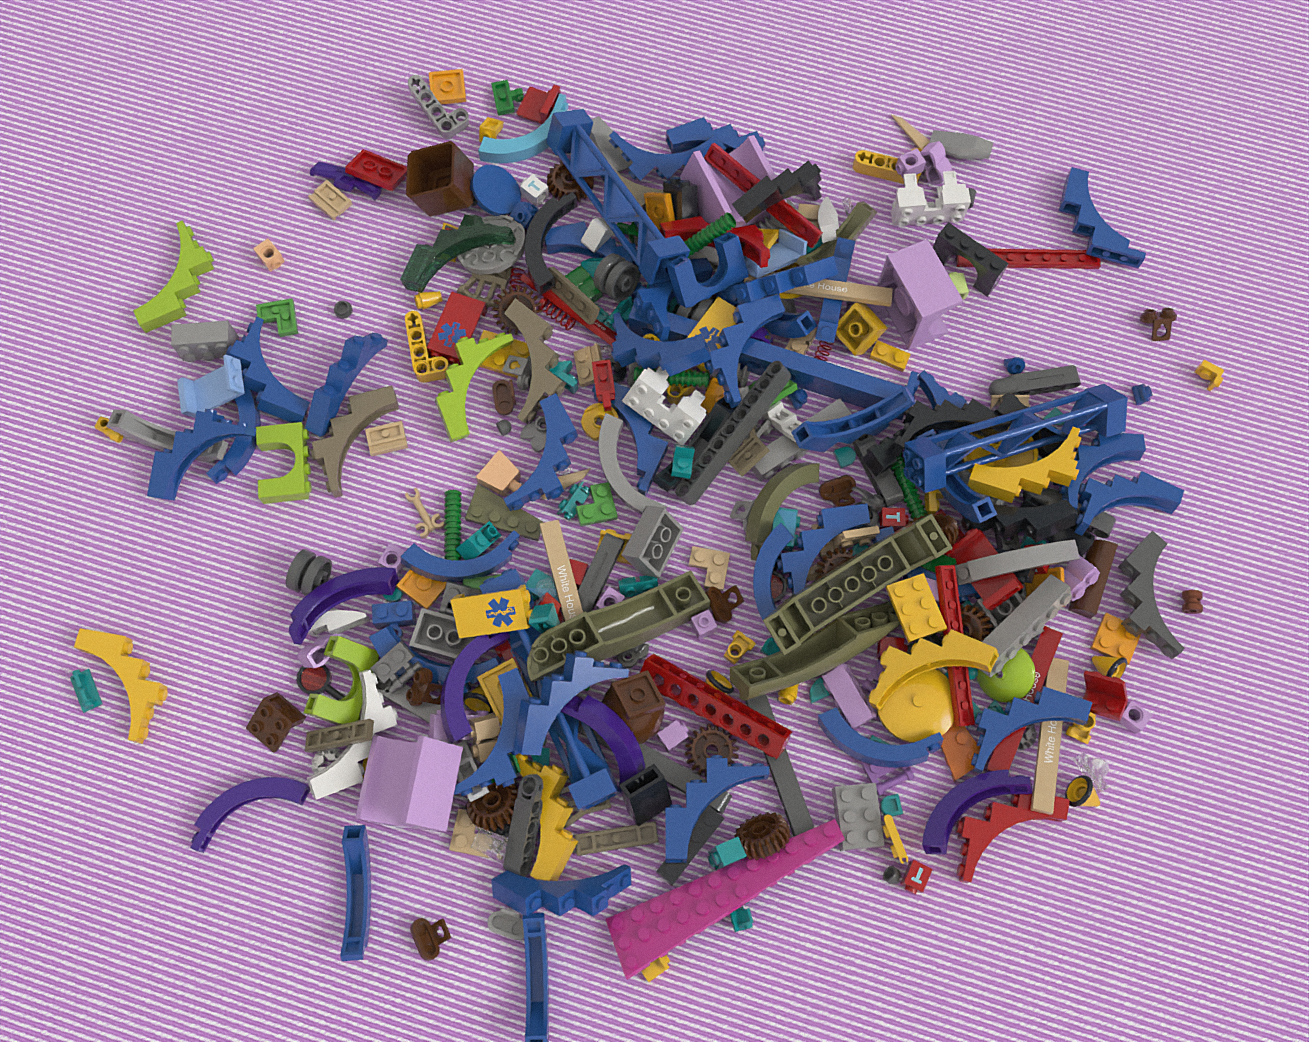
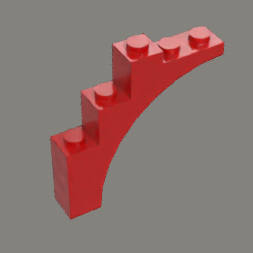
(750, 237)
(998, 817)

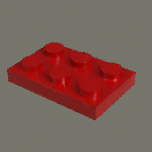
(377, 170)

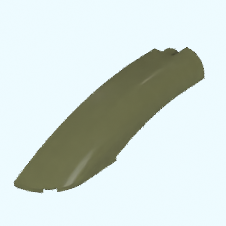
(618, 626)
(818, 654)

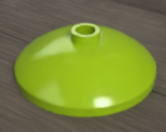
(1016, 679)

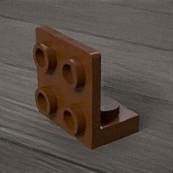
(274, 720)

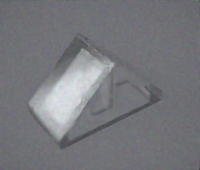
(490, 845)

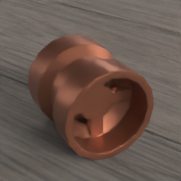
(1192, 601)

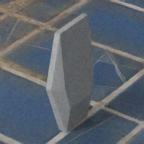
(600, 137)
(963, 145)

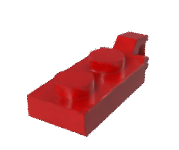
(604, 383)

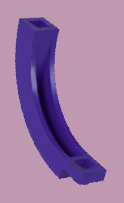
(336, 591)
(451, 703)
(612, 730)
(241, 795)
(962, 798)

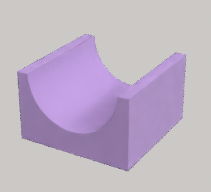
(716, 191)
(919, 293)
(409, 783)

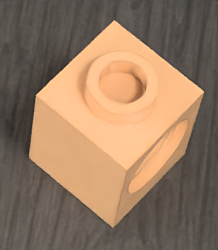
(266, 249)

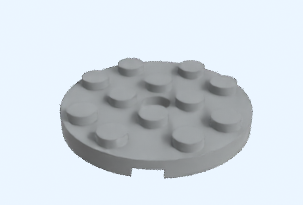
(498, 257)

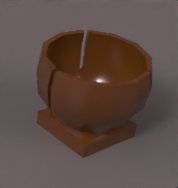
(637, 704)

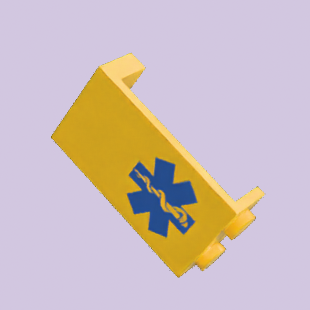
(711, 324)
(492, 612)

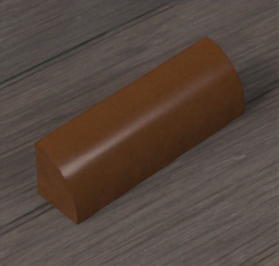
(1101, 556)

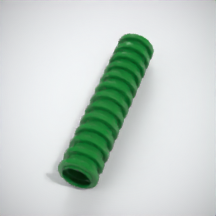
(709, 233)
(683, 378)
(910, 494)
(452, 523)

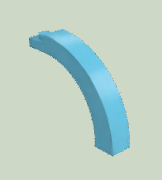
(522, 147)

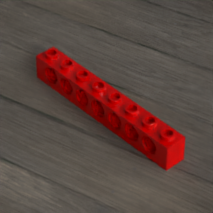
(723, 704)

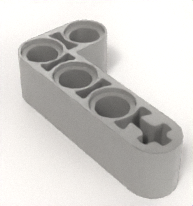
(434, 106)

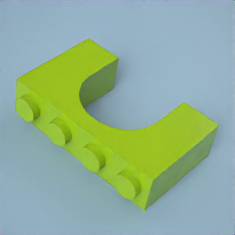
(294, 484)
(347, 709)

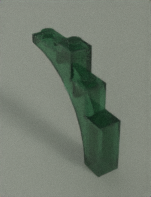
(449, 244)

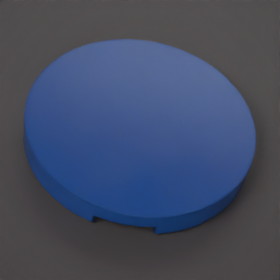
(495, 190)

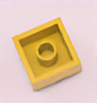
(859, 328)

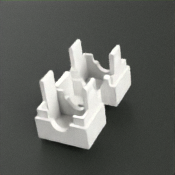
(912, 207)
(647, 399)

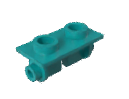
(624, 308)
(568, 505)
(630, 588)
(85, 690)
(741, 919)

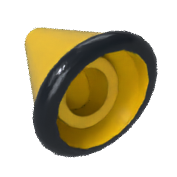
(1110, 665)
(719, 681)
(477, 700)
(1082, 792)

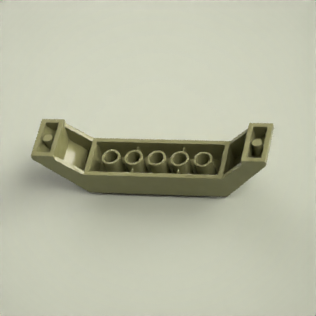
(855, 582)

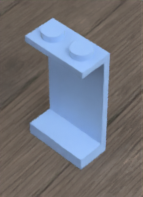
(781, 254)
(212, 389)

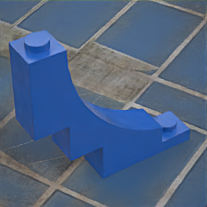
(1103, 240)
(831, 308)
(649, 448)

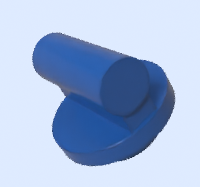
(1014, 365)
(1141, 393)
(798, 398)

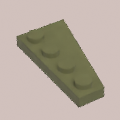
(490, 507)

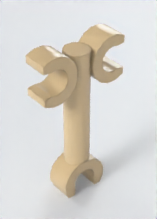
(429, 523)

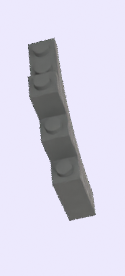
(1140, 595)

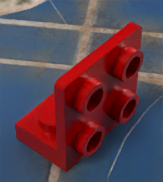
(538, 104)
(1106, 694)

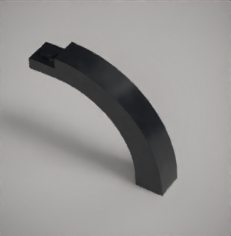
(536, 234)
(711, 426)

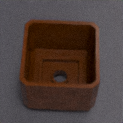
(439, 179)

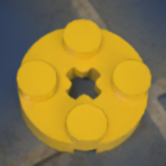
(590, 418)

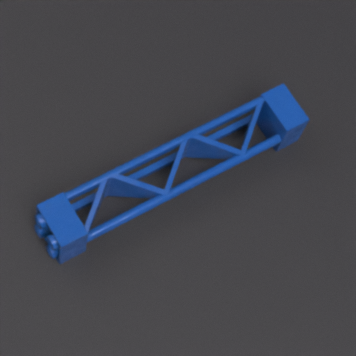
(571, 134)
(1097, 407)
(588, 771)

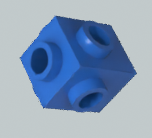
(524, 213)

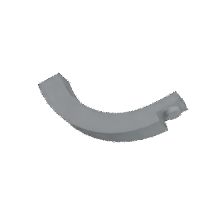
(156, 436)
(621, 487)
(1016, 561)

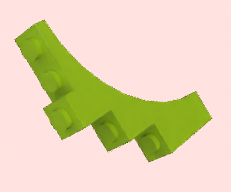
(169, 302)
(471, 356)

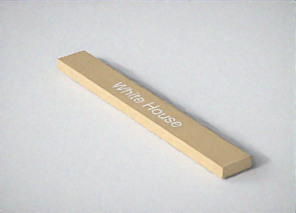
(843, 291)
(561, 569)
(1049, 746)

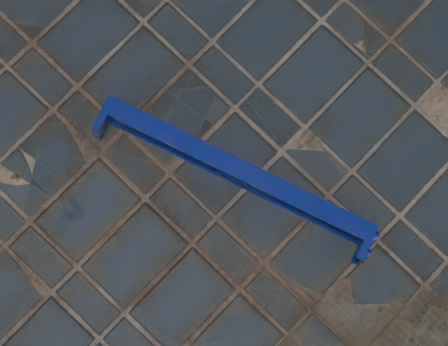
(805, 371)

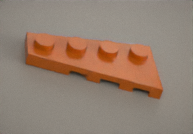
(958, 750)

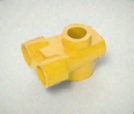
(101, 426)
(741, 645)
(1082, 732)

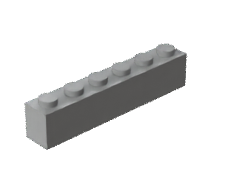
(786, 450)
(1027, 620)

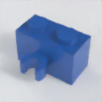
(394, 614)

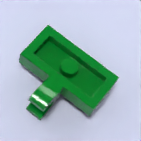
(504, 97)

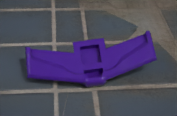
(344, 180)

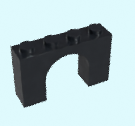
(987, 264)

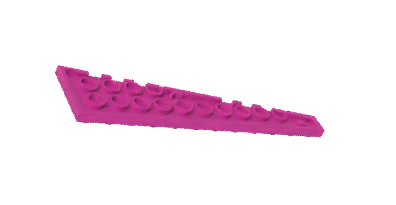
(675, 916)

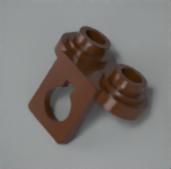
(1164, 317)
(504, 397)
(838, 489)
(720, 604)
(421, 688)
(427, 938)

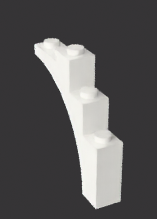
(345, 769)

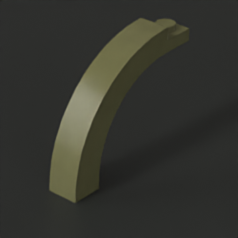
(849, 229)
(772, 497)

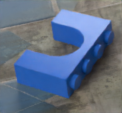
(730, 271)

